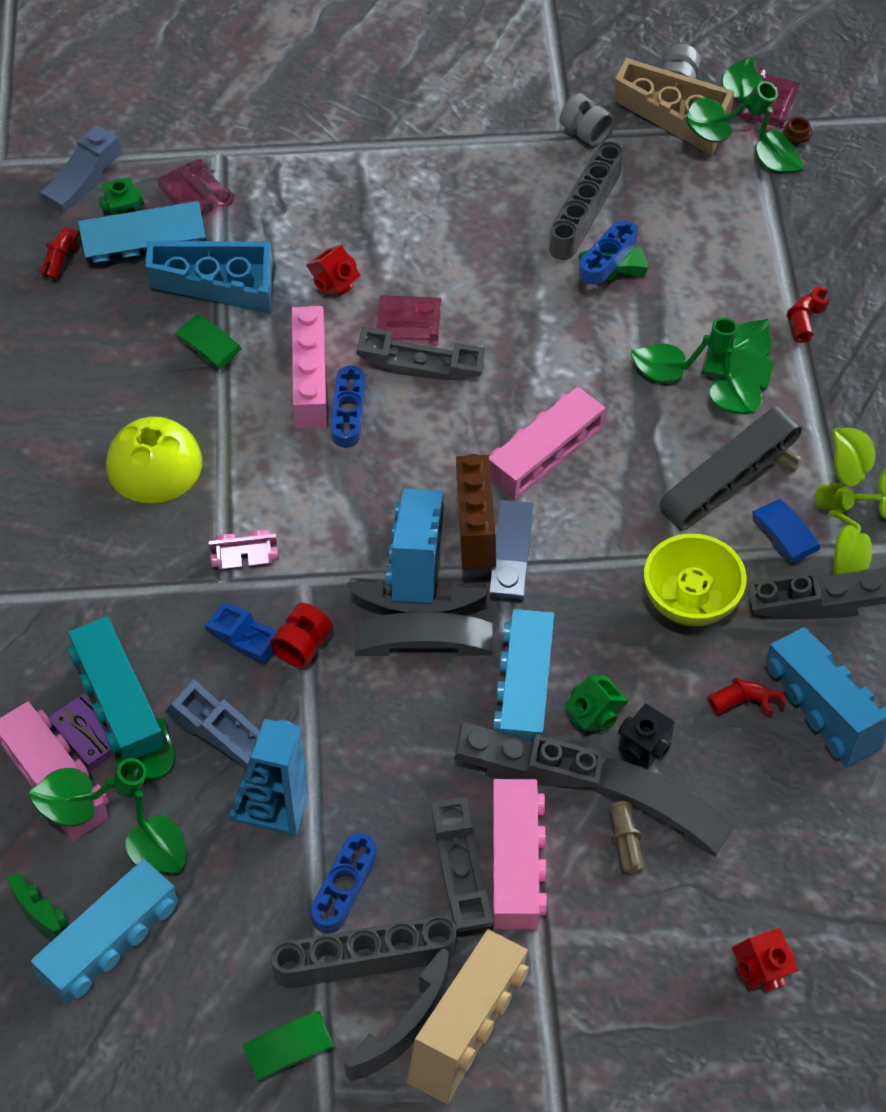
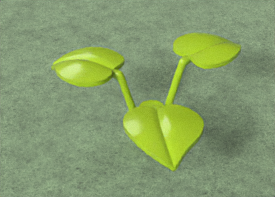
(852, 459)

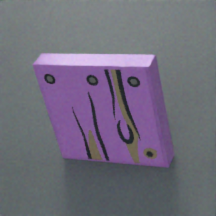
(82, 731)

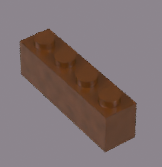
(475, 511)

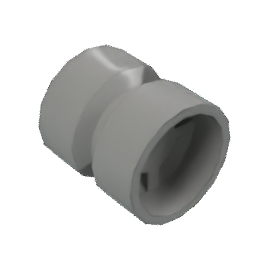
(682, 60)
(586, 119)

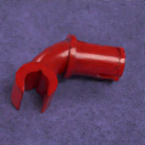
(57, 250)
(801, 311)
(744, 691)

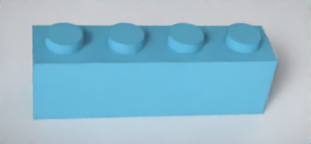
(130, 231)
(526, 674)
(105, 932)

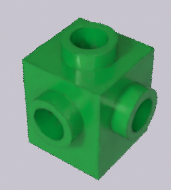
(120, 197)
(595, 703)

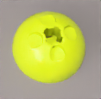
(153, 460)
(694, 579)

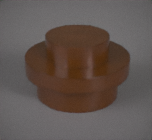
(798, 130)

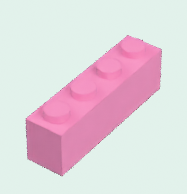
(309, 367)
(546, 442)
(38, 752)
(516, 854)

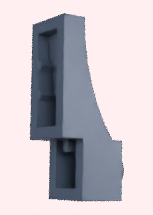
(83, 169)
(512, 550)
(214, 722)

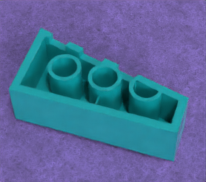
(114, 689)

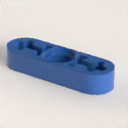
(607, 263)
(352, 417)
(346, 898)

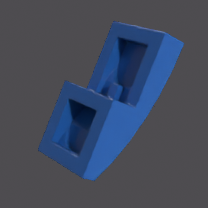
(787, 529)
(240, 631)

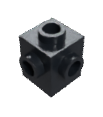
(646, 736)

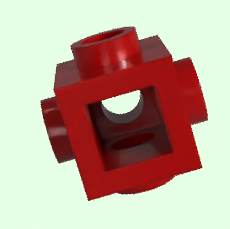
(334, 271)
(765, 960)

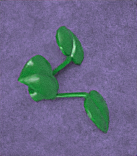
(711, 124)
(734, 395)
(67, 801)

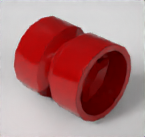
(301, 635)

